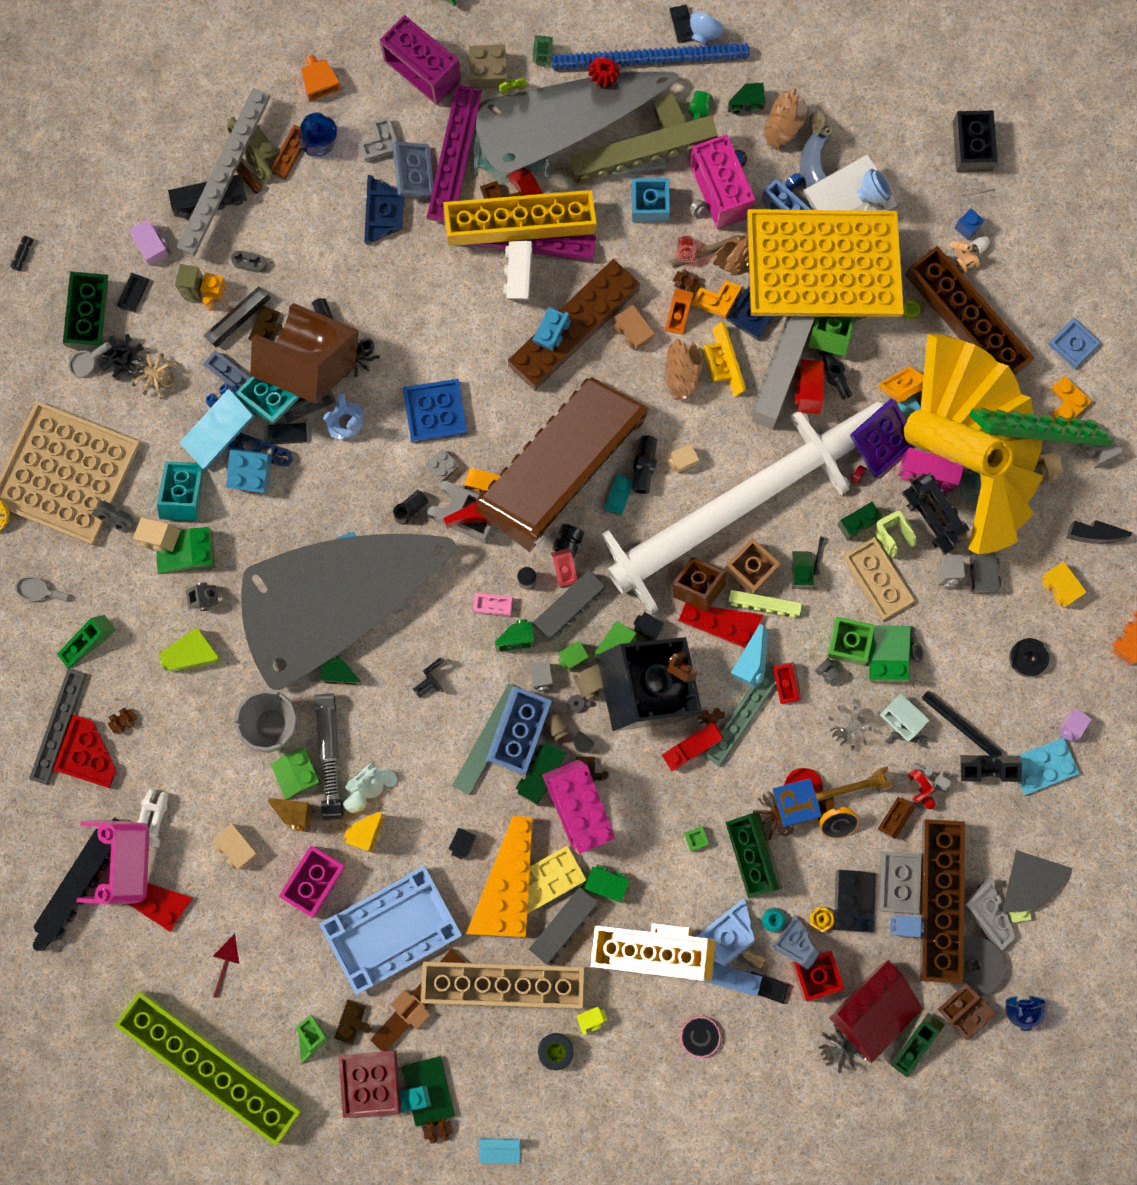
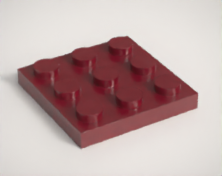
(369, 1084)

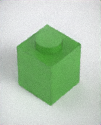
(573, 656)

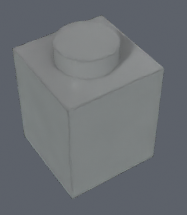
(541, 676)

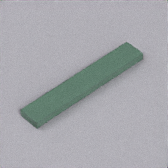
(742, 717)
(476, 760)

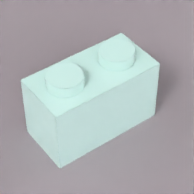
(904, 717)

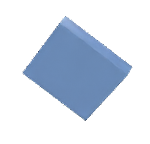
(1074, 343)

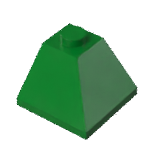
(516, 637)

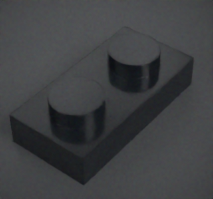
(681, 23)

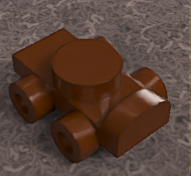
(682, 279)
(709, 718)
(125, 719)
(437, 1129)

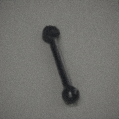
(816, 570)

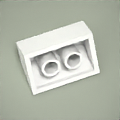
(518, 270)

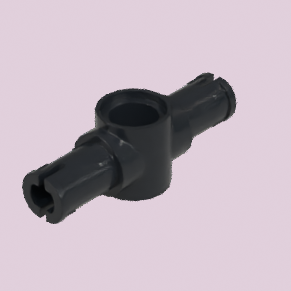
(838, 380)

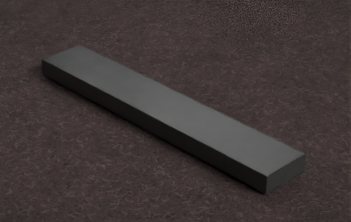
(58, 726)

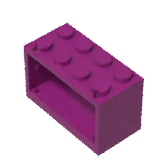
(420, 59)

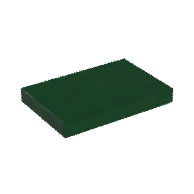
(430, 1073)

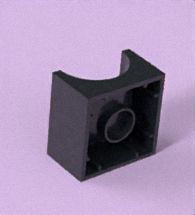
(640, 687)

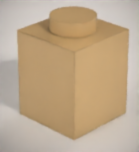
(683, 458)

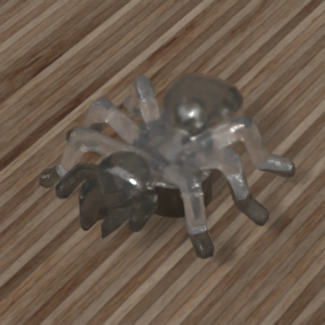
(854, 724)

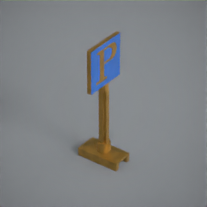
(799, 802)

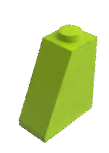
(188, 653)

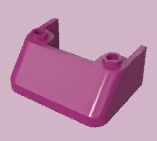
(128, 862)

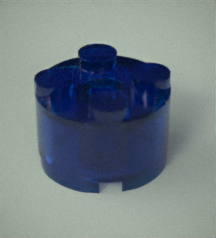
(317, 134)

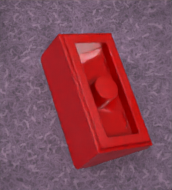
(787, 682)

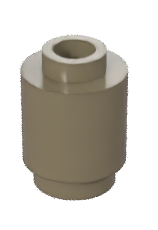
(556, 726)

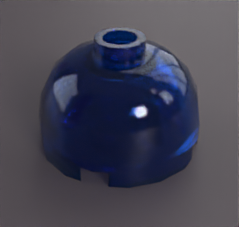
(1025, 1012)

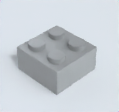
(442, 465)

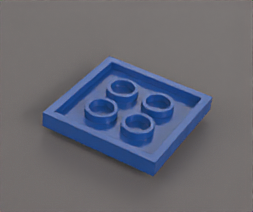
(434, 410)

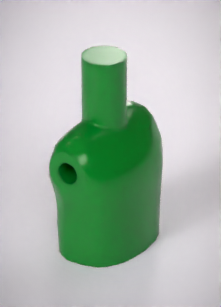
(700, 104)

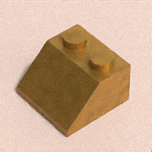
(293, 813)

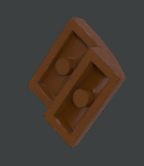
(967, 1011)

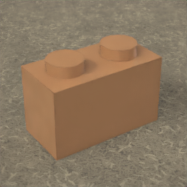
(633, 327)

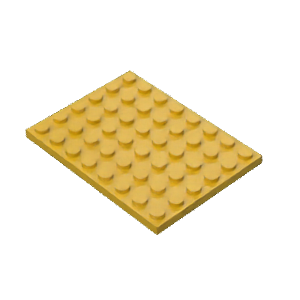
(824, 263)

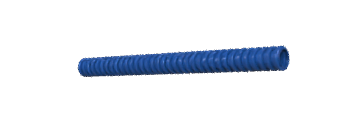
(654, 56)

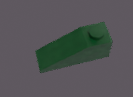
(917, 1045)

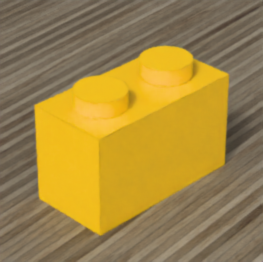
(1062, 585)

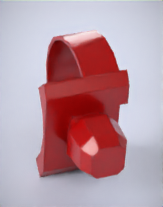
(925, 789)

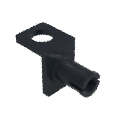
(430, 682)

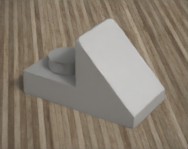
(1104, 453)

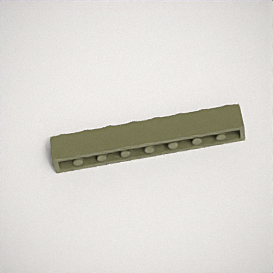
(642, 149)

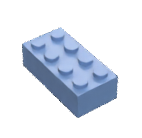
(518, 730)

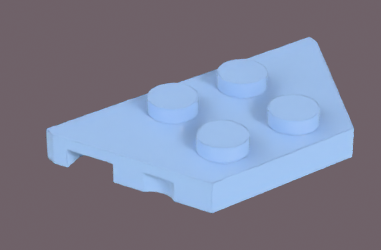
(731, 932)

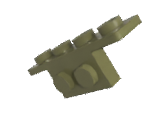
(258, 151)

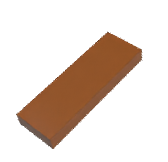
(287, 155)

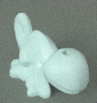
(367, 785)

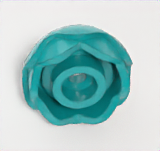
(767, 920)

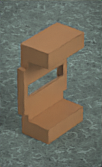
(417, 1016)

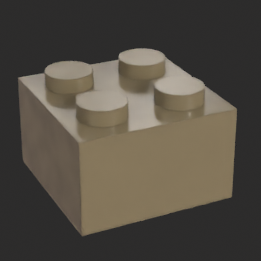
(487, 66)

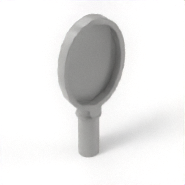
(85, 360)
(35, 589)

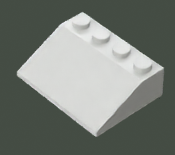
(840, 190)

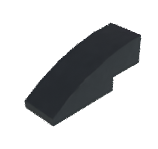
(1097, 532)

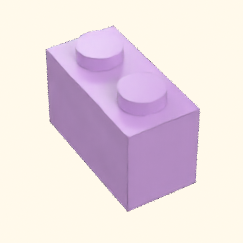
(148, 241)

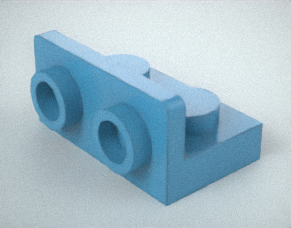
(551, 328)

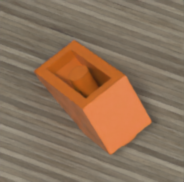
(679, 311)

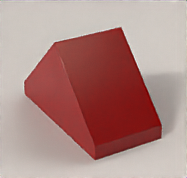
(524, 181)

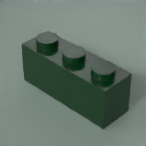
(534, 786)

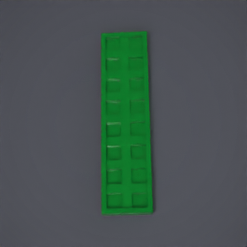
(1040, 427)

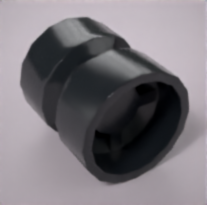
(569, 538)

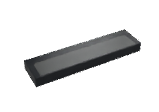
(237, 316)

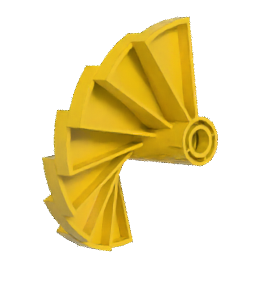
(954, 382)

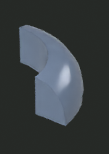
(810, 160)

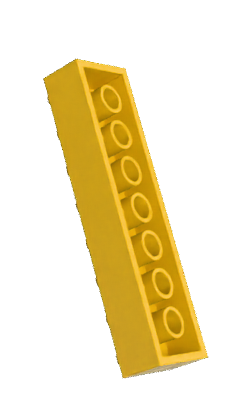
(519, 218)

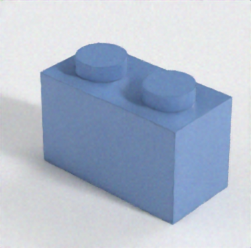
(906, 926)

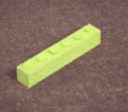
(760, 603)

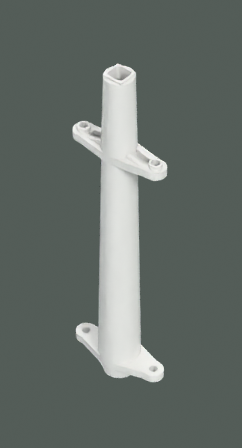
(688, 532)

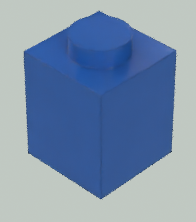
(969, 224)

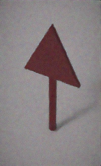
(228, 953)

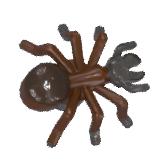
(771, 802)

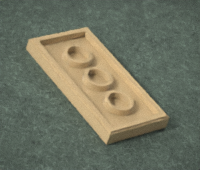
(878, 578)

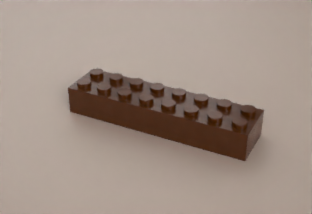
(966, 310)
(588, 313)
(942, 901)

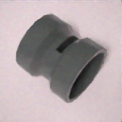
(831, 673)

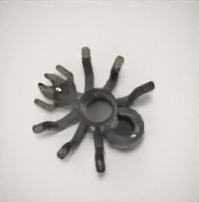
(844, 1046)

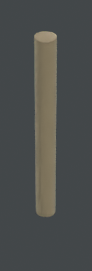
(706, 250)

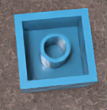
(650, 199)
(248, 470)

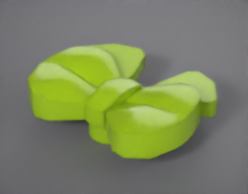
(512, 84)

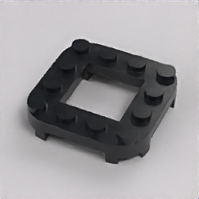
(948, 536)

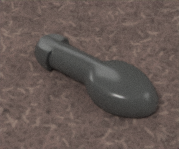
(916, 649)

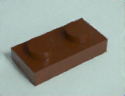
(896, 818)

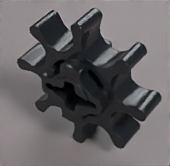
(114, 356)

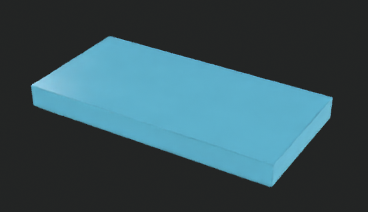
(217, 429)

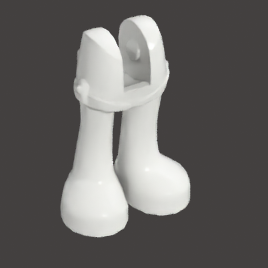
(158, 809)

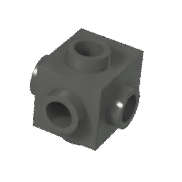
(202, 596)

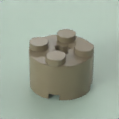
(589, 682)

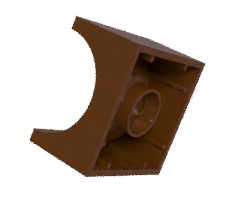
(307, 355)

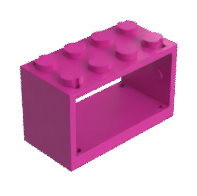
(721, 181)
(578, 806)

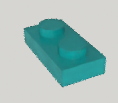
(619, 494)
(414, 1098)

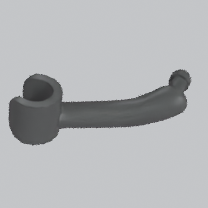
(898, 736)

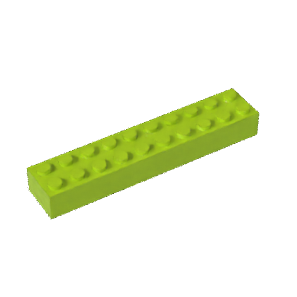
(208, 1068)

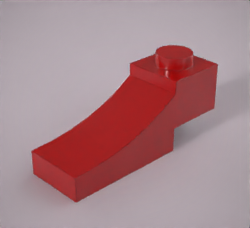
(465, 515)
(692, 746)

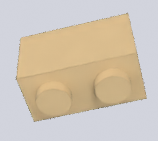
(156, 535)
(235, 846)

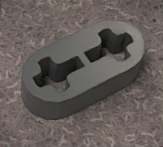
(250, 257)

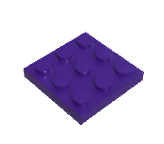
(882, 438)

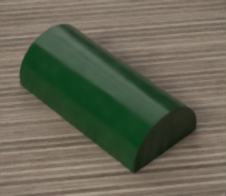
(85, 310)
(753, 855)

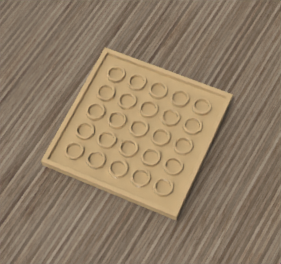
(64, 470)

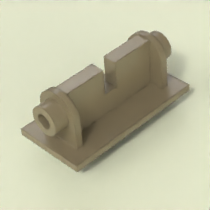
(819, 124)

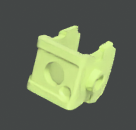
(905, 527)

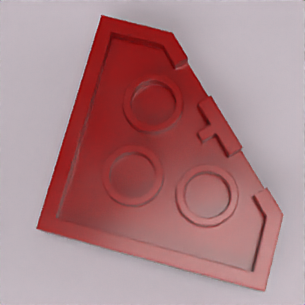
(85, 754)

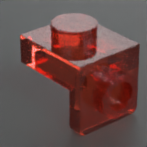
(686, 249)

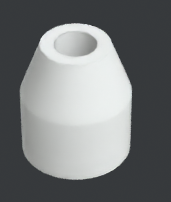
(982, 243)

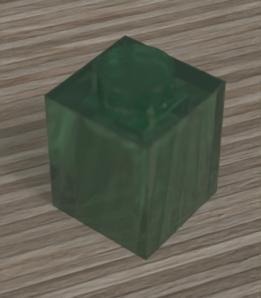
(542, 50)

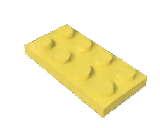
(553, 878)

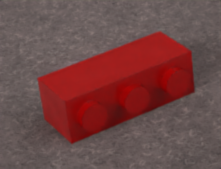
(809, 386)

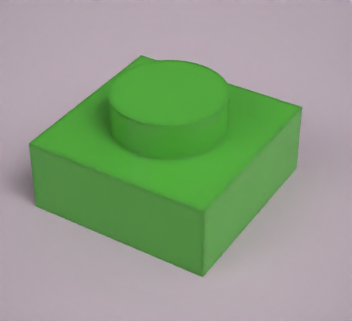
(696, 838)

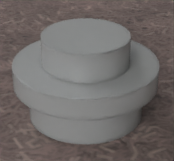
(698, 208)

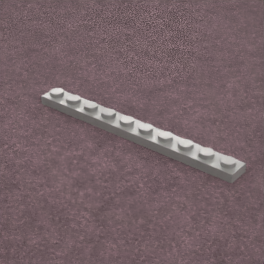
(223, 172)

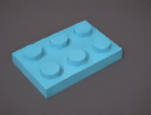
(1046, 766)

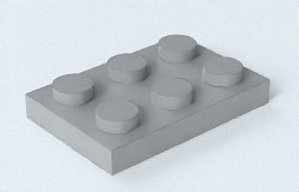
(899, 882)

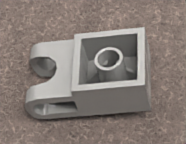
(460, 499)

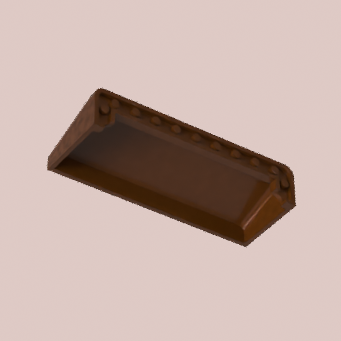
(560, 461)

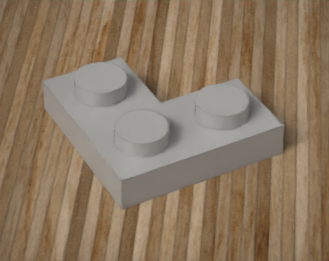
(382, 144)

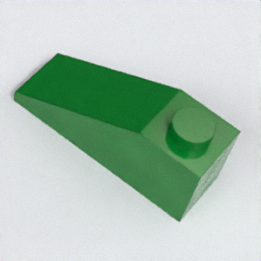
(88, 638)

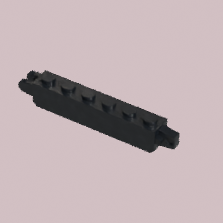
(76, 884)

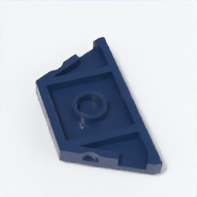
(383, 210)

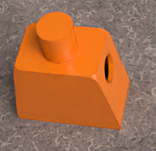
(319, 78)

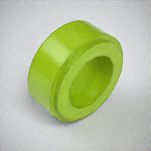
(911, 309)

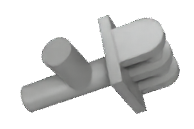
(938, 781)

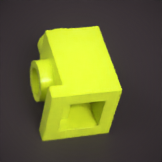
(591, 1019)

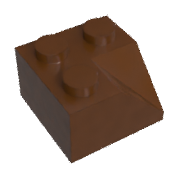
(699, 584)

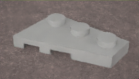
(987, 911)

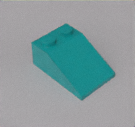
(266, 399)
(180, 491)

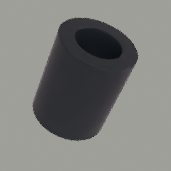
(527, 578)

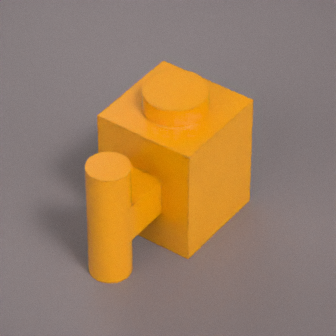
(212, 288)

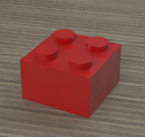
(820, 978)

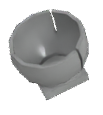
(266, 721)

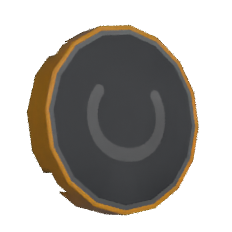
(839, 822)

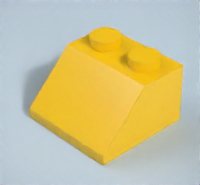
(365, 832)

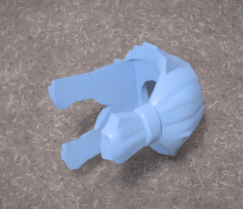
(344, 408)

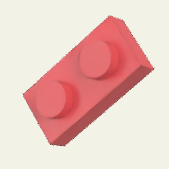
(564, 567)

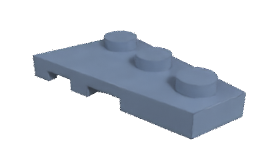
(797, 944)

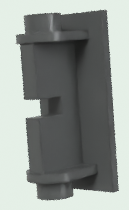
(119, 520)

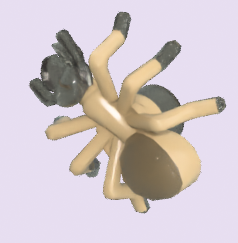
(156, 374)

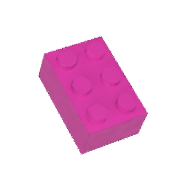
(919, 462)
(312, 881)

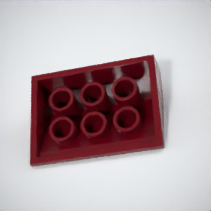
(877, 1011)

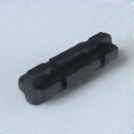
(21, 253)

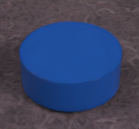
(794, 181)

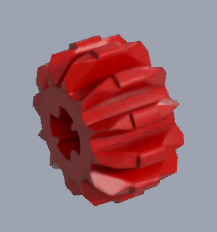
(603, 71)

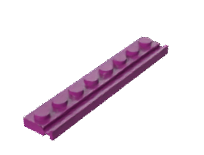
(454, 150)
(572, 247)

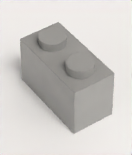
(950, 570)

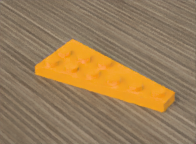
(505, 895)

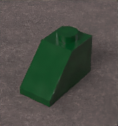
(802, 570)
(337, 672)

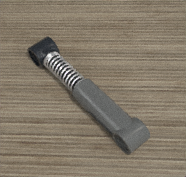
(328, 753)

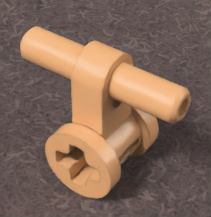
(966, 259)

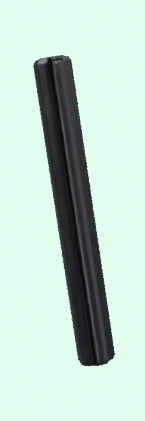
(961, 724)

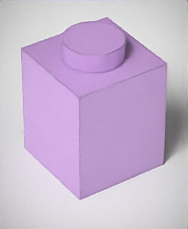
(1074, 725)

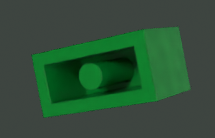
(606, 883)

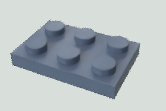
(413, 169)

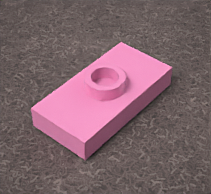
(493, 604)

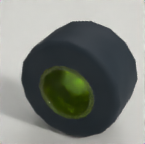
(555, 1051)

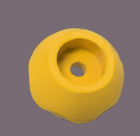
(826, 914)

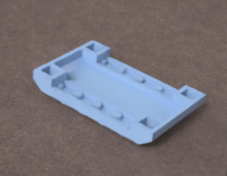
(390, 930)

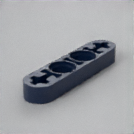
(259, 445)

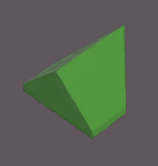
(310, 1037)

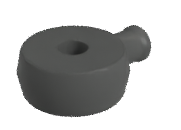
(582, 703)

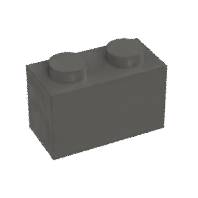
(984, 573)

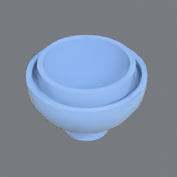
(705, 27)
(874, 188)

